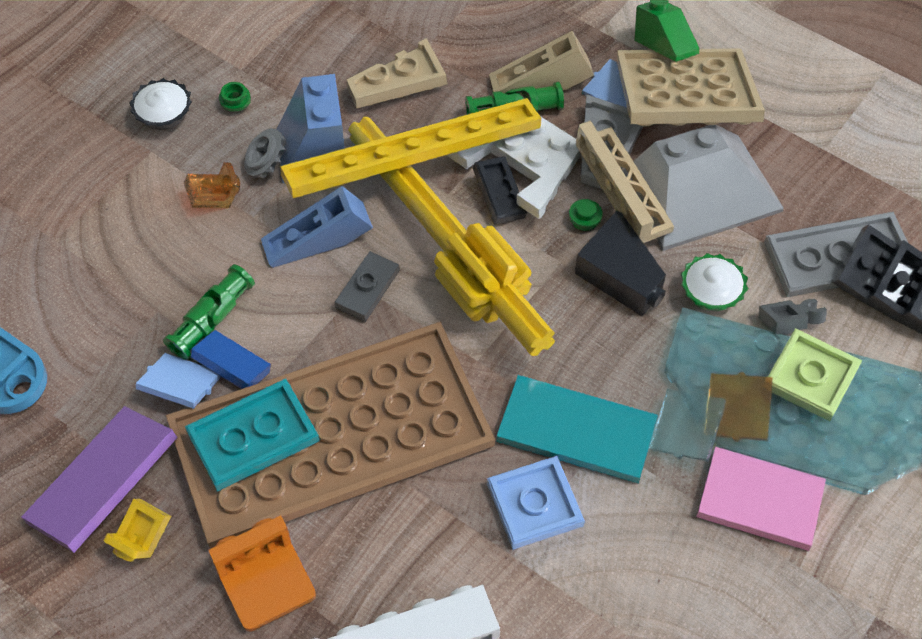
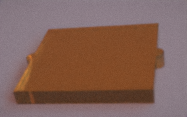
(746, 405)

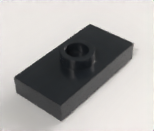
(499, 190)

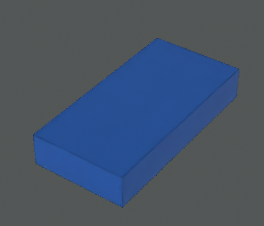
(230, 360)

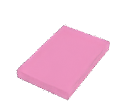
(762, 498)

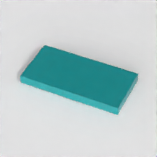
(577, 428)

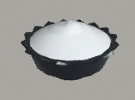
(160, 104)

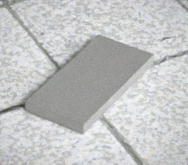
(813, 255)

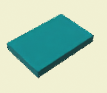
(252, 434)

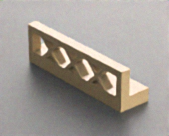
(617, 186)

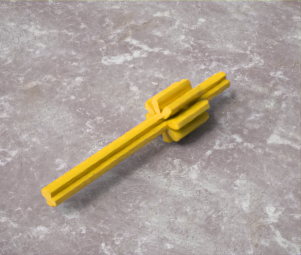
(475, 262)

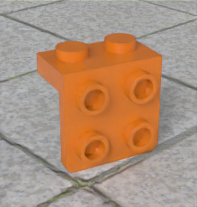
(262, 573)

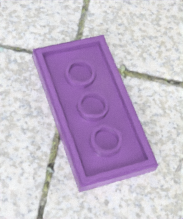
(99, 478)

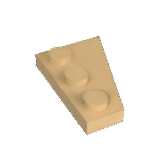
(401, 77)

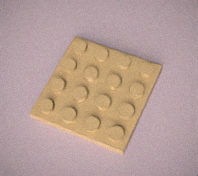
(694, 90)

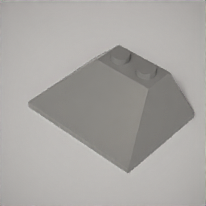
(705, 184)

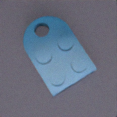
(19, 365)

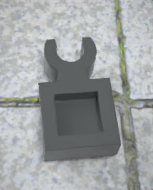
(786, 315)

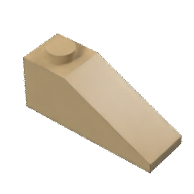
(557, 61)

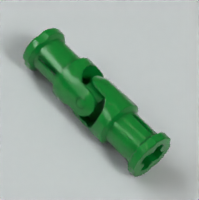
(540, 98)
(209, 311)

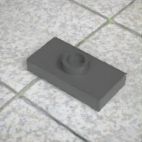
(367, 286)

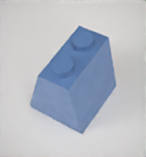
(312, 120)

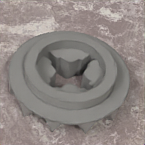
(272, 144)

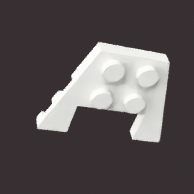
(540, 155)

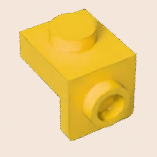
(138, 531)

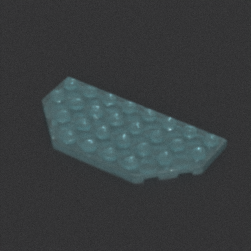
(864, 444)

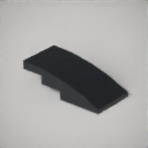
(884, 276)

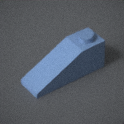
(320, 228)

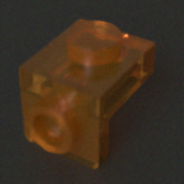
(213, 189)

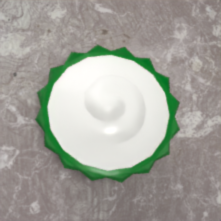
(714, 282)

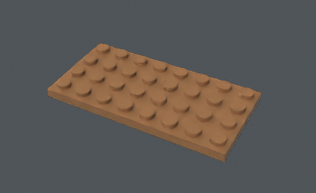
(377, 422)

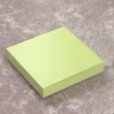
(813, 374)

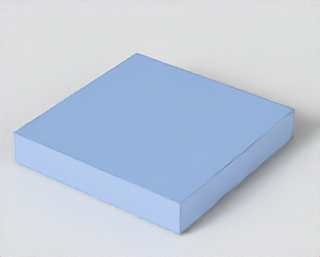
(535, 502)

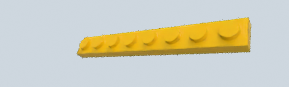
(409, 147)

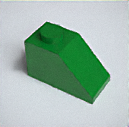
(665, 30)

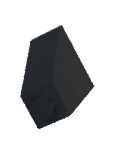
(622, 266)

